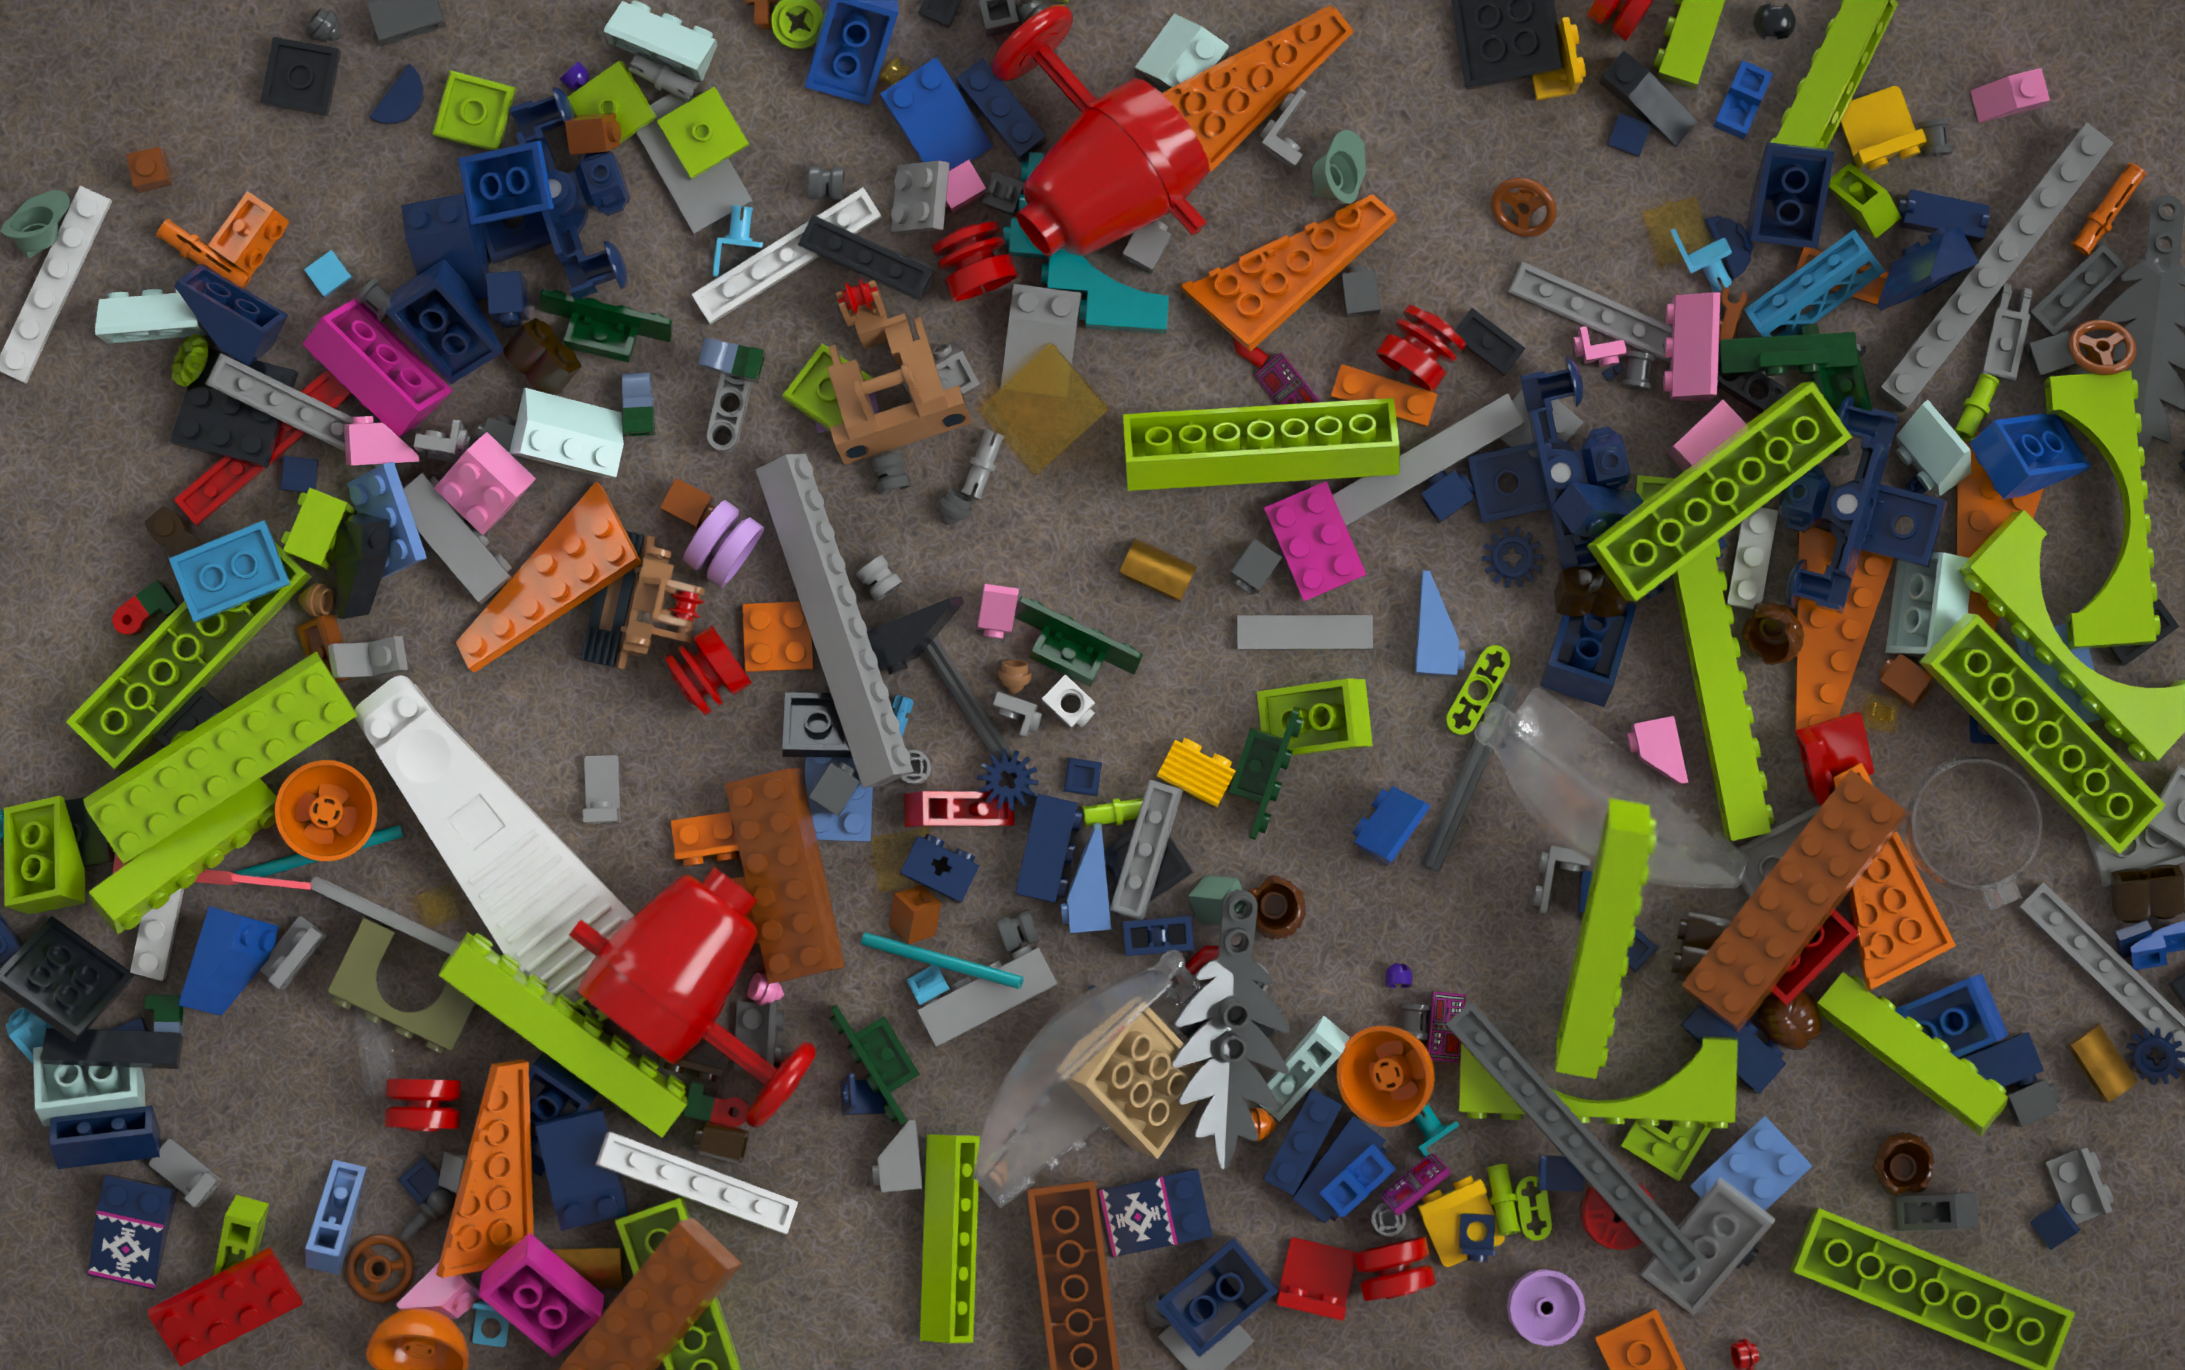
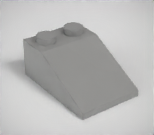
(1035, 321)

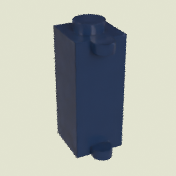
(1931, 212)

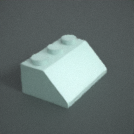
(661, 39)
(145, 317)
(568, 434)
(1926, 604)
(84, 1089)

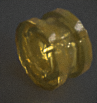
(894, 72)

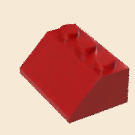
(1816, 956)

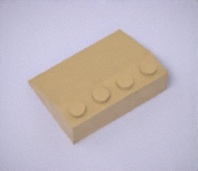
(1137, 1085)

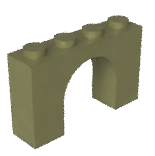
(357, 985)

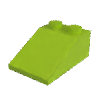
(1332, 713)
(41, 858)

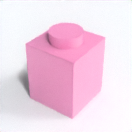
(963, 186)

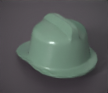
(1341, 169)
(36, 222)

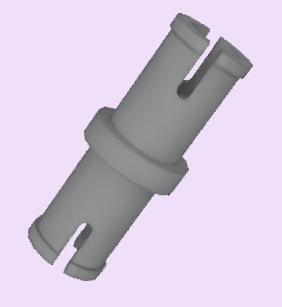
(663, 77)
(982, 464)

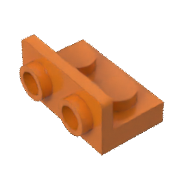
(249, 233)
(704, 838)

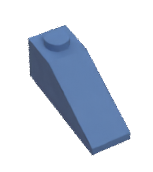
(1436, 638)
(1088, 894)
(335, 1218)

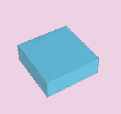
(328, 273)
(927, 984)

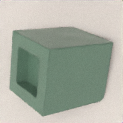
(1209, 897)

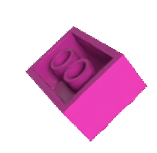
(541, 1295)

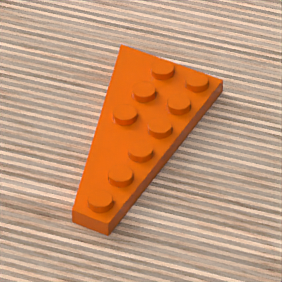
(1247, 87)
(1281, 276)
(1978, 515)
(569, 566)
(1831, 638)
(1894, 912)
(496, 1183)

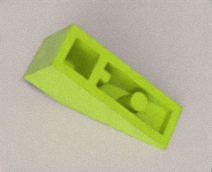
(241, 1232)

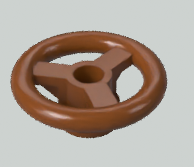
(1530, 193)
(2100, 351)
(371, 1292)

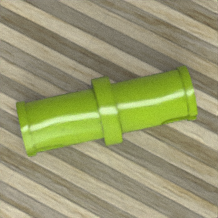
(1976, 407)
(1112, 812)
(1503, 1199)

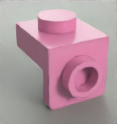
(1606, 353)

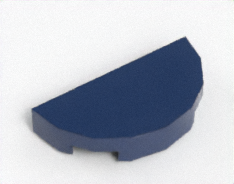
(401, 100)
(1738, 242)

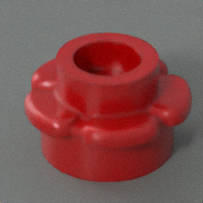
(1747, 1352)

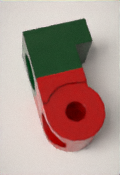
(136, 612)
(716, 1110)

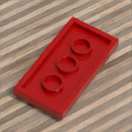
(225, 1306)

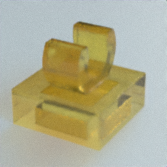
(1881, 713)

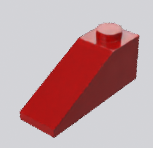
(954, 809)

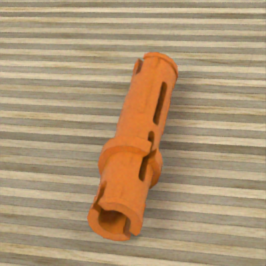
(2101, 219)
(193, 248)

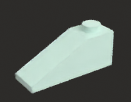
(1306, 1065)

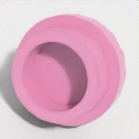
(762, 992)

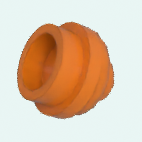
(1263, 1122)

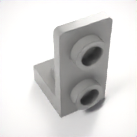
(1285, 149)
(368, 659)
(602, 790)
(1569, 861)
(185, 1173)

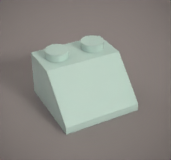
(1181, 53)
(1933, 450)

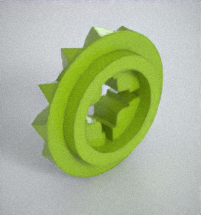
(781, 24)
(190, 360)

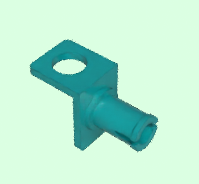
(1431, 1128)

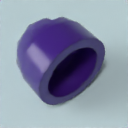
(575, 77)
(1398, 974)

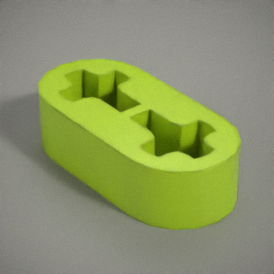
(1524, 1209)

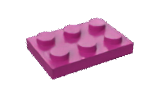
(1315, 541)

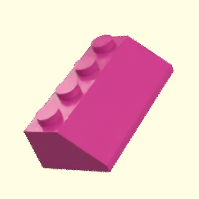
(376, 367)

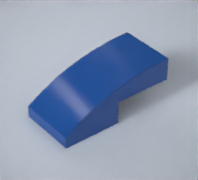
(1743, 99)
(2153, 948)
(1357, 1180)

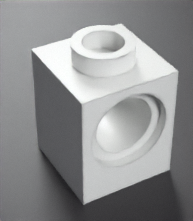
(1063, 688)

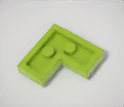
(1666, 1152)

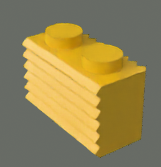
(1197, 773)

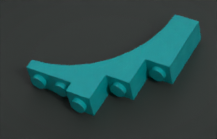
(1108, 302)

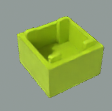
(315, 529)

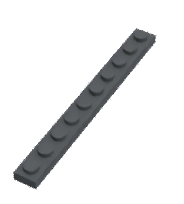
(1575, 1142)

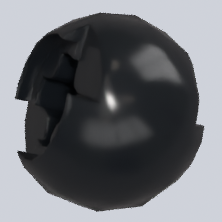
(1774, 21)

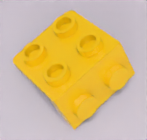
(1565, 81)
(1880, 129)
(1443, 1213)

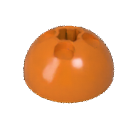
(334, 789)
(1373, 1083)
(418, 1342)

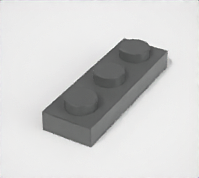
(2077, 290)

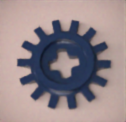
(1522, 567)
(1005, 794)
(2147, 1065)

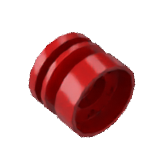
(973, 257)
(1424, 343)
(707, 671)
(1598, 1223)

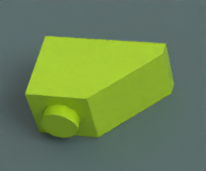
(1864, 200)

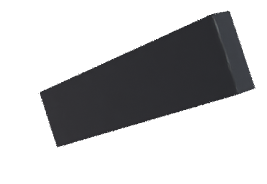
(866, 258)
(114, 1049)

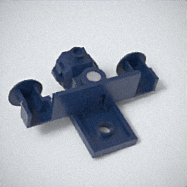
(593, 185)
(1545, 477)
(1858, 514)

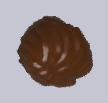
(1773, 633)
(1279, 907)
(1790, 1024)
(1904, 1163)

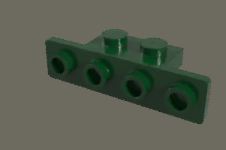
(603, 327)
(1790, 352)
(1840, 383)
(1072, 646)
(1260, 766)
(883, 1057)

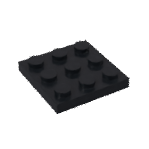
(1506, 40)
(225, 425)
(63, 979)

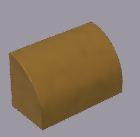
(1157, 570)
(2102, 1063)
(597, 1265)

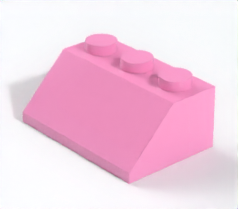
(1692, 347)

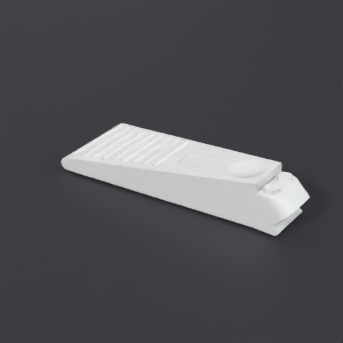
(497, 847)

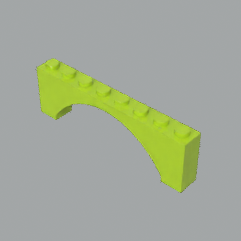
(2106, 415)
(2009, 578)
(1697, 1092)

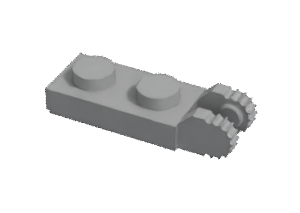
(2007, 336)

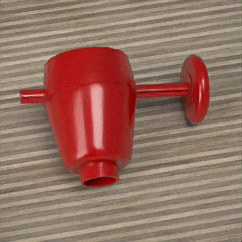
(1115, 165)
(673, 972)

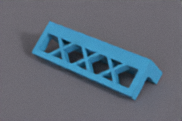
(1811, 287)

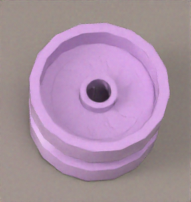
(719, 541)
(1525, 1303)

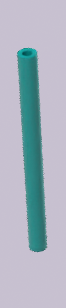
(297, 860)
(942, 960)

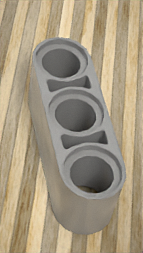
(728, 420)

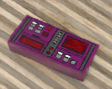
(1284, 382)
(1442, 1043)
(1415, 1184)

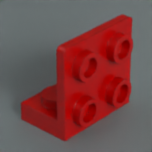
(1831, 750)
(1316, 1278)

